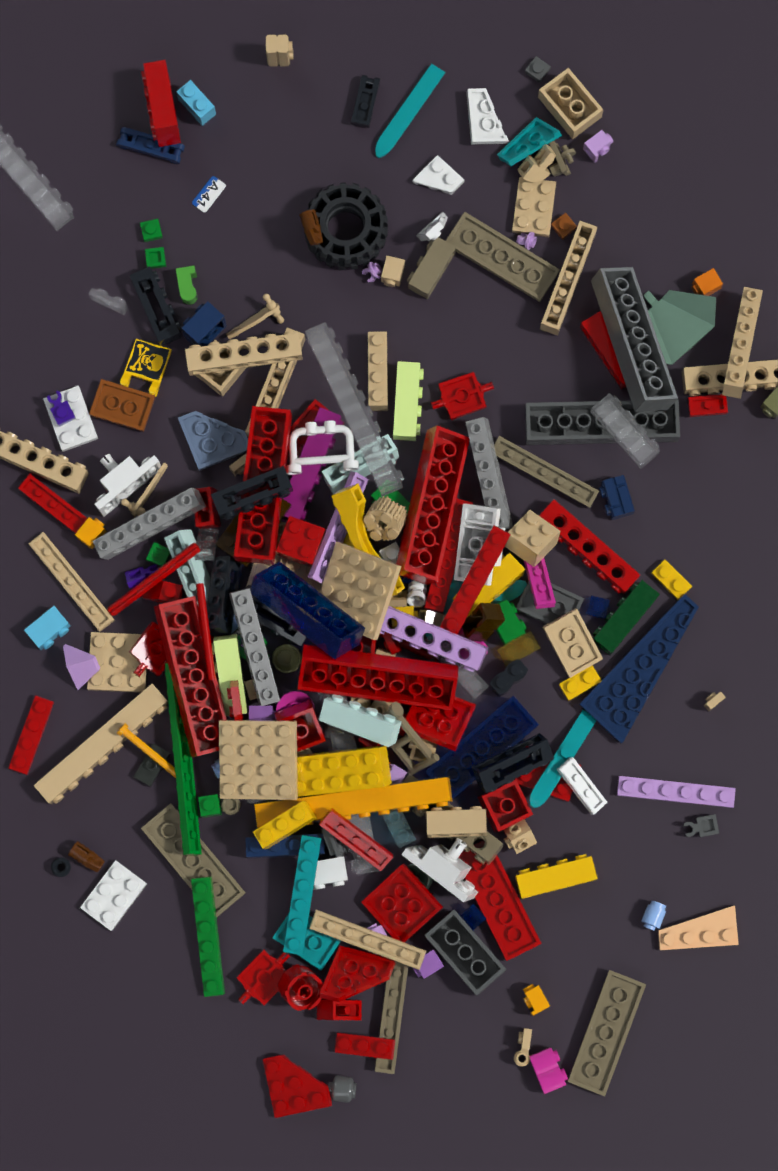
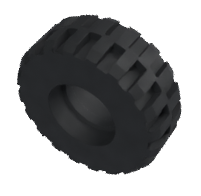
(364, 205)

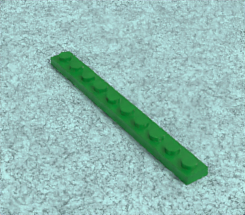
(184, 776)

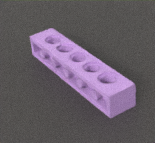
(476, 651)

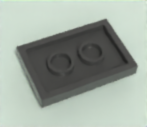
(564, 600)

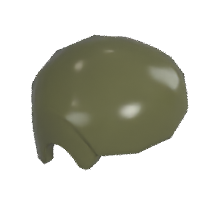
(286, 658)

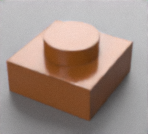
(564, 226)

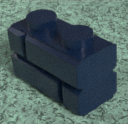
(617, 497)

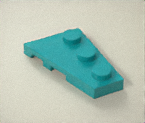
(528, 141)

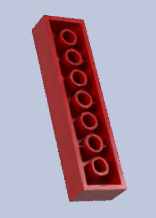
(265, 452)
(432, 505)
(379, 678)
(196, 696)

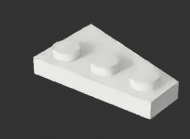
(483, 122)

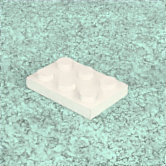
(78, 430)
(113, 895)

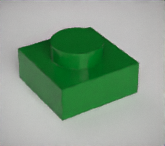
(151, 230)
(155, 257)
(158, 554)

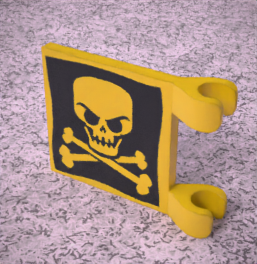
(146, 363)

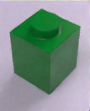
(210, 806)

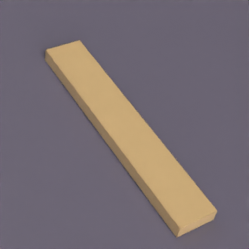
(71, 582)
(367, 939)

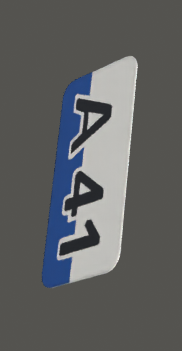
(209, 194)

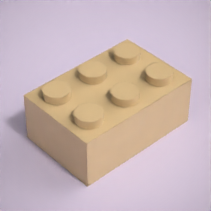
(570, 103)

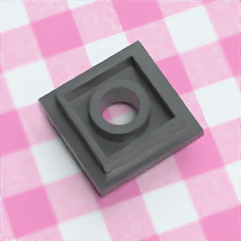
(335, 846)

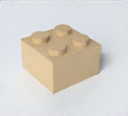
(221, 380)
(532, 538)

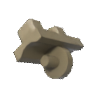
(561, 166)

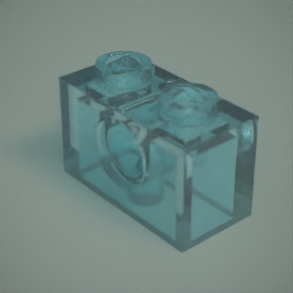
(399, 829)

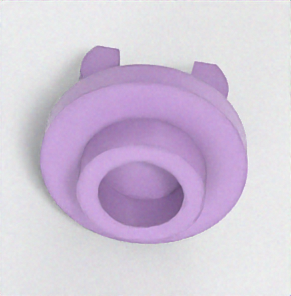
(528, 240)
(375, 270)

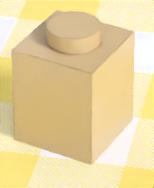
(392, 271)

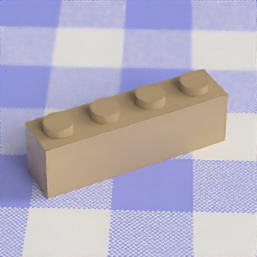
(377, 371)

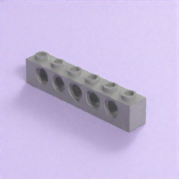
(488, 469)
(149, 523)
(254, 647)

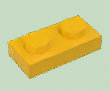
(671, 579)
(580, 683)

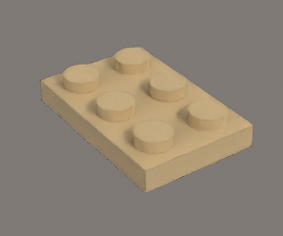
(534, 207)
(572, 642)

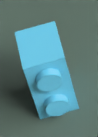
(196, 102)
(47, 628)

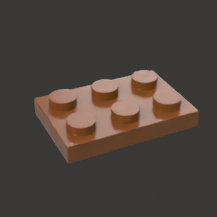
(122, 405)

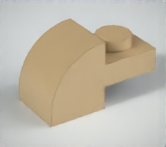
(536, 168)

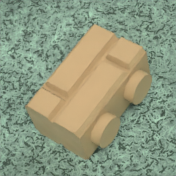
(279, 50)

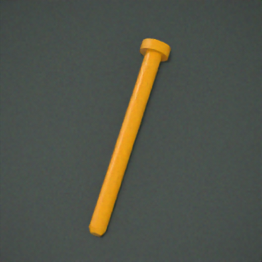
(146, 749)

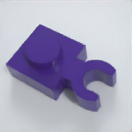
(61, 411)
(137, 575)

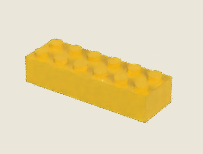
(343, 771)

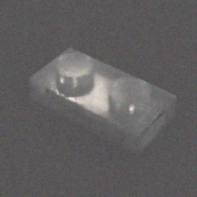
(102, 297)
(206, 541)

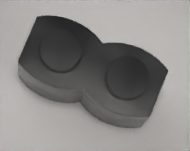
(513, 674)

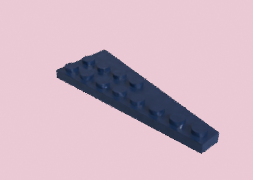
(626, 688)

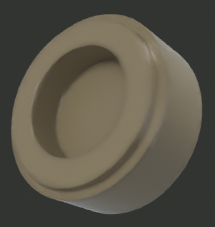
(231, 806)

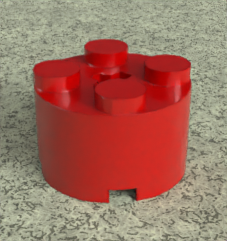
(300, 987)

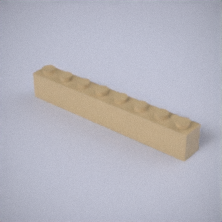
(100, 745)

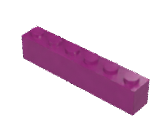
(304, 483)

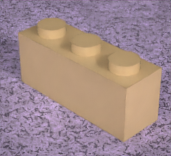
(456, 822)

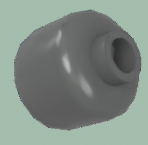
(342, 1089)

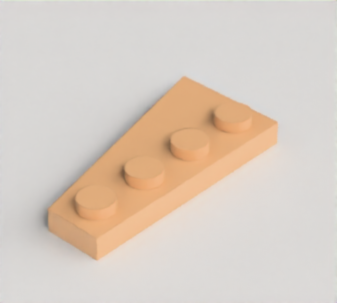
(705, 931)

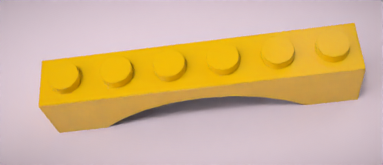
(350, 505)

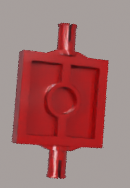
(462, 395)
(149, 651)
(262, 977)

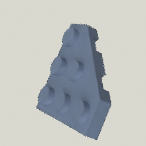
(212, 439)

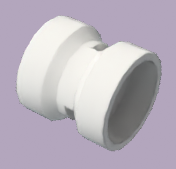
(416, 594)

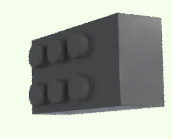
(465, 952)

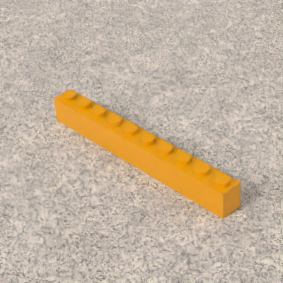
(366, 801)

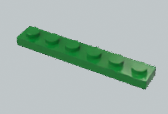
(208, 936)

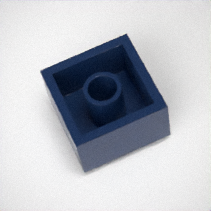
(204, 325)

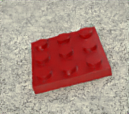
(441, 725)
(402, 904)

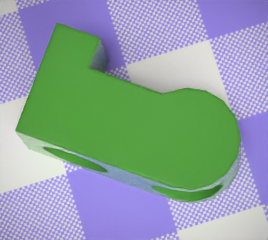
(187, 291)

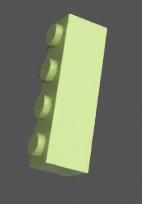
(407, 401)
(228, 668)

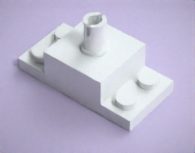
(124, 480)
(474, 530)
(444, 867)

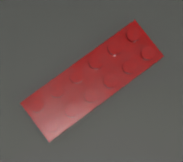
(500, 906)

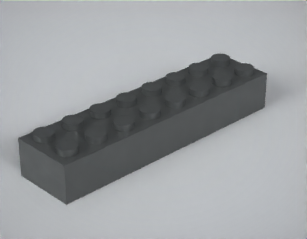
(634, 339)
(575, 424)

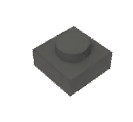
(537, 69)

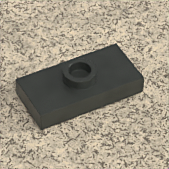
(149, 768)

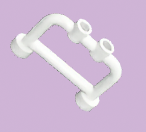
(311, 429)

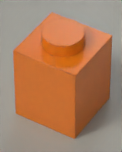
(707, 283)

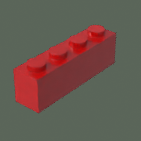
(598, 336)

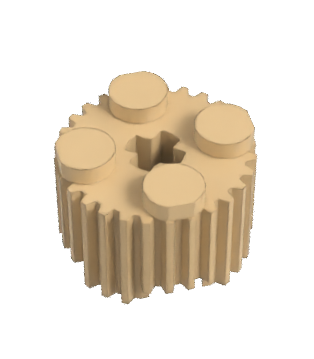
(385, 519)

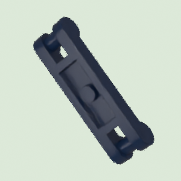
(145, 144)

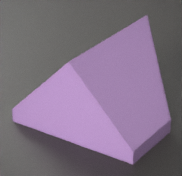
(80, 665)

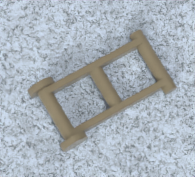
(397, 710)

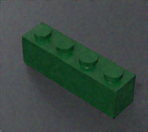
(626, 617)

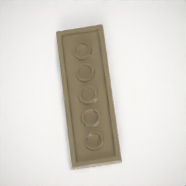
(502, 257)
(166, 836)
(606, 1033)

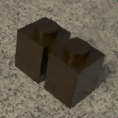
(483, 622)

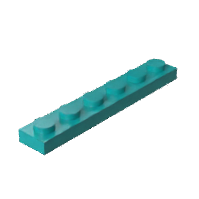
(302, 894)

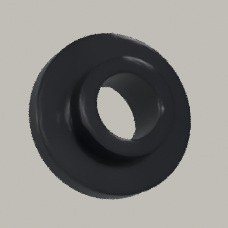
(54, 867)

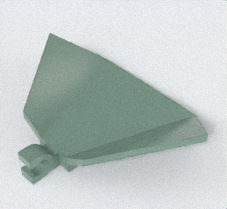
(680, 321)

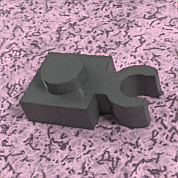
(705, 826)

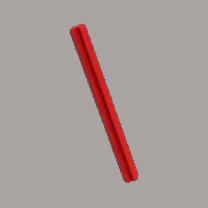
(153, 579)

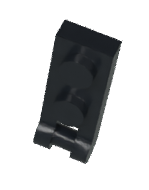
(365, 101)

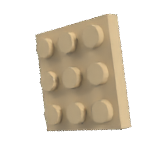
(115, 663)

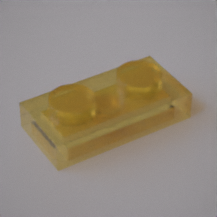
(518, 648)

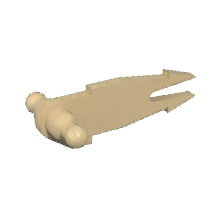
(271, 309)
(137, 508)

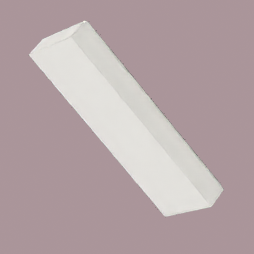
(582, 785)

